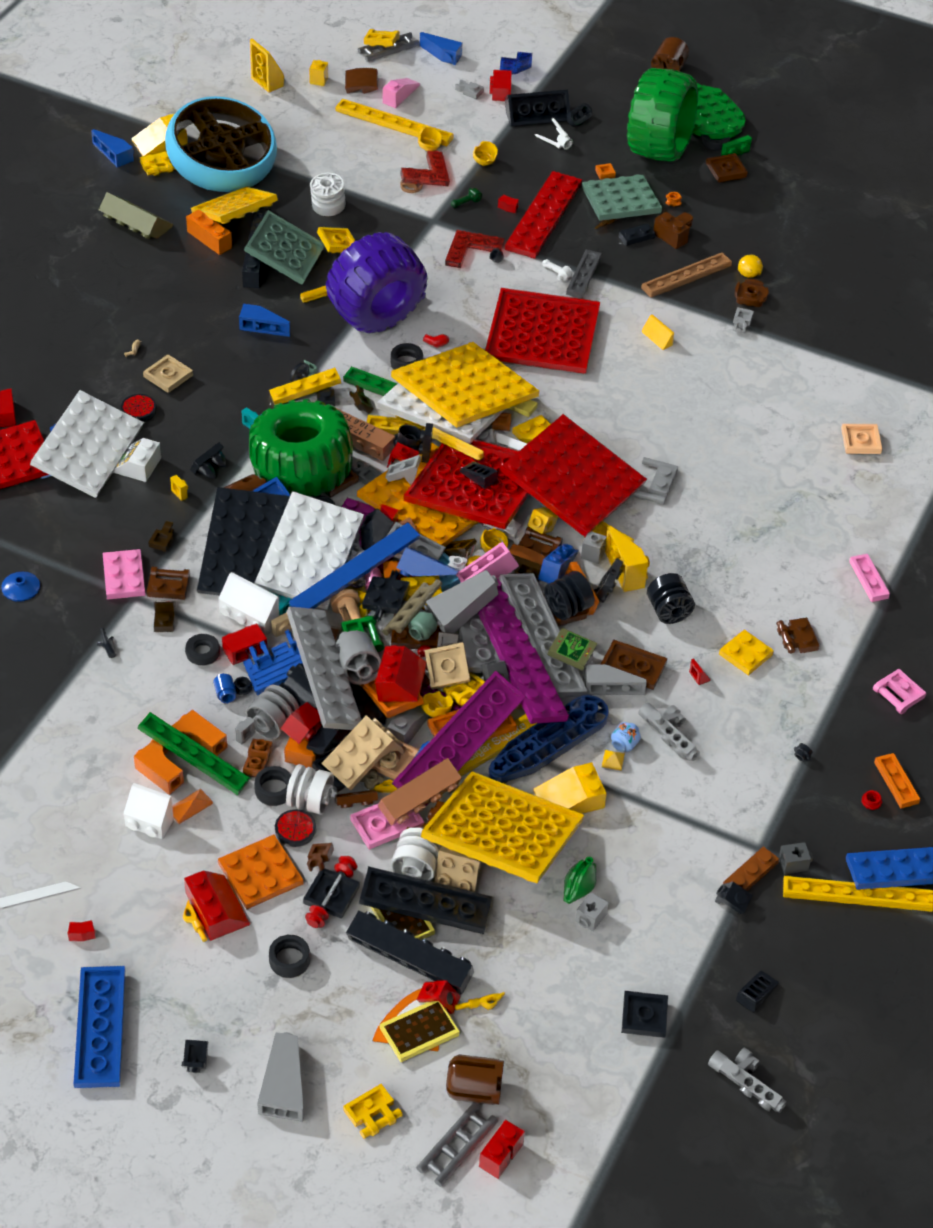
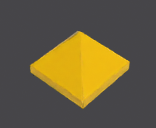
(613, 760)

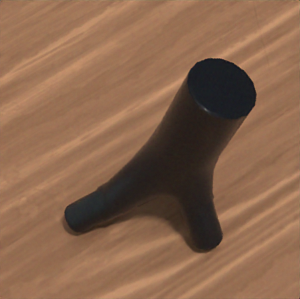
(107, 644)

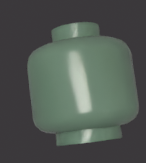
(422, 626)

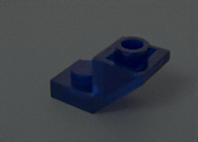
(516, 65)

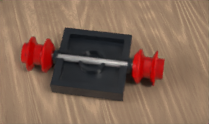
(331, 892)

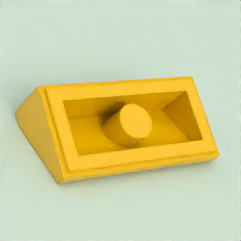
(658, 332)

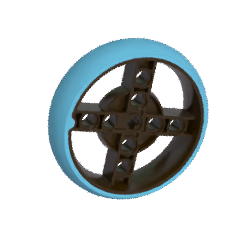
(220, 144)

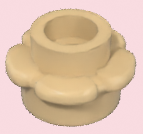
(389, 760)

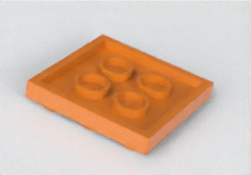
(260, 871)

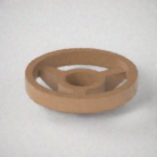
(410, 185)

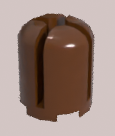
(475, 1079)

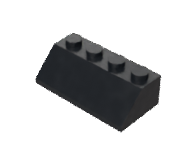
(537, 107)

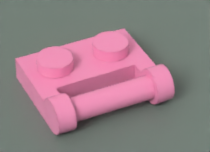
(903, 687)

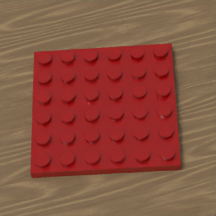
(543, 330)
(573, 475)
(449, 491)

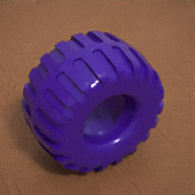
(376, 282)

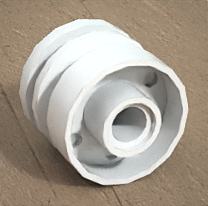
(327, 194)
(310, 789)
(415, 855)

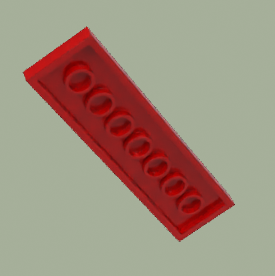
(543, 214)

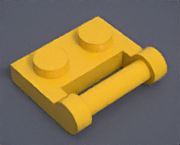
(382, 38)

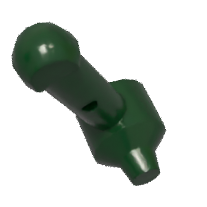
(474, 195)

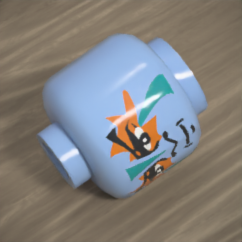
(625, 737)

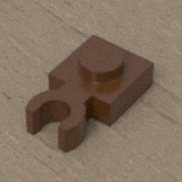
(319, 855)

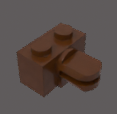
(673, 229)

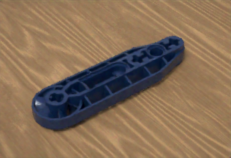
(521, 758)

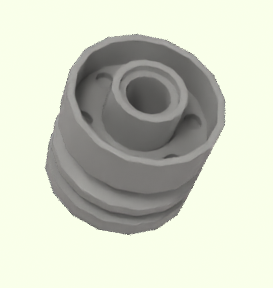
(271, 710)

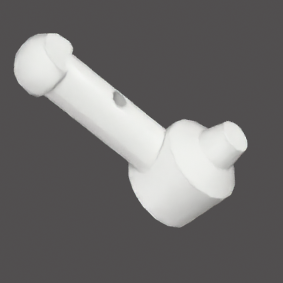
(563, 272)

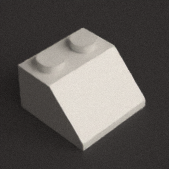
(148, 811)

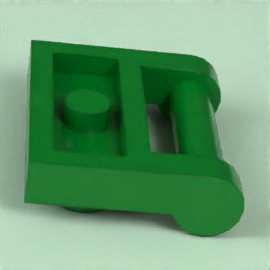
(358, 624)

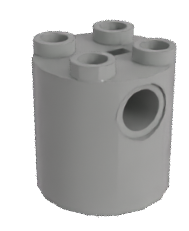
(358, 657)

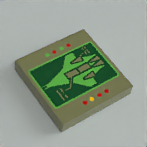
(572, 649)

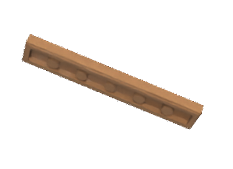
(686, 275)

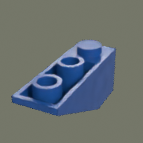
(557, 563)

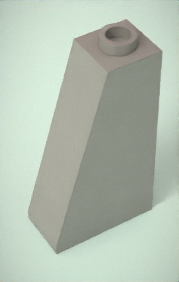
(462, 601)
(282, 1084)

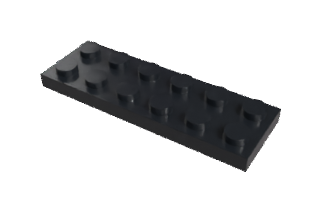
(425, 900)

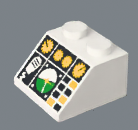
(139, 460)

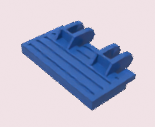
(272, 669)

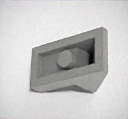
(406, 468)

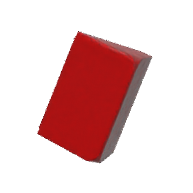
(390, 512)
(698, 673)

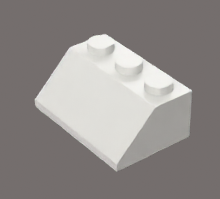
(248, 603)

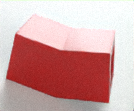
(508, 204)
(81, 931)

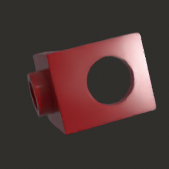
(401, 453)
(438, 992)

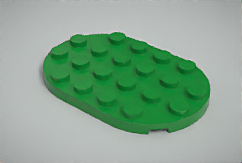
(717, 114)

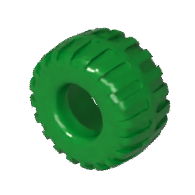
(662, 114)
(302, 446)

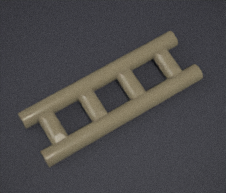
(411, 607)

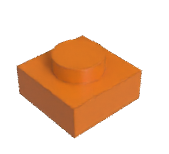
(605, 171)

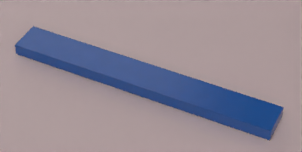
(356, 568)

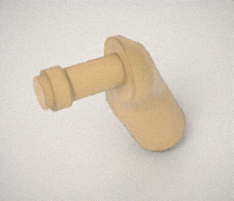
(135, 346)

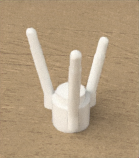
(563, 139)

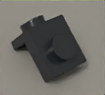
(733, 896)
(195, 1055)

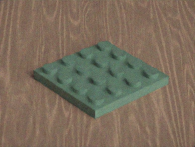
(621, 197)
(284, 247)

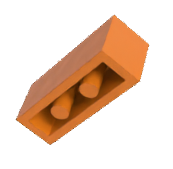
(209, 232)

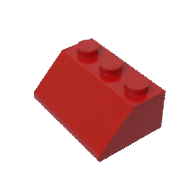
(400, 675)
(215, 904)

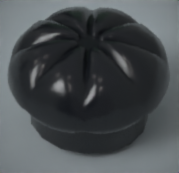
(408, 436)

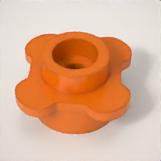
(673, 199)

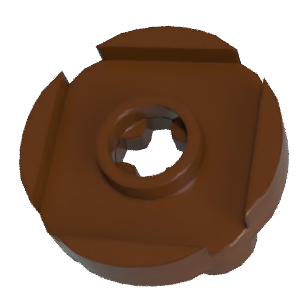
(755, 299)

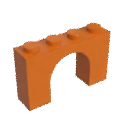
(160, 770)

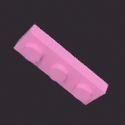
(869, 577)

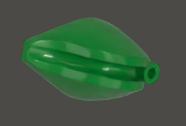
(579, 880)

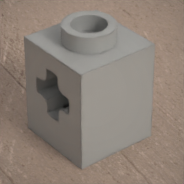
(593, 547)
(591, 911)

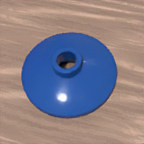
(20, 586)

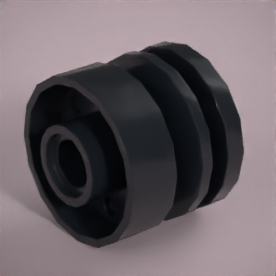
(569, 595)
(670, 598)

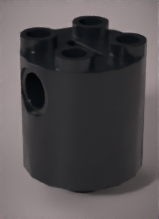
(298, 685)

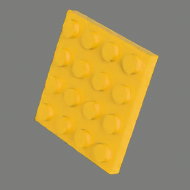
(236, 204)

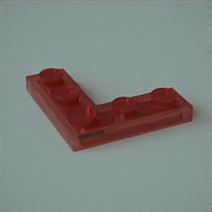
(435, 175)
(465, 240)

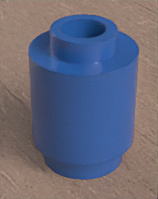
(225, 688)

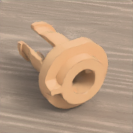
(346, 604)

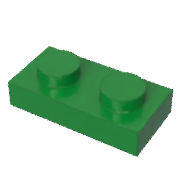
(737, 146)

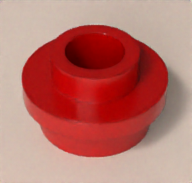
(871, 796)

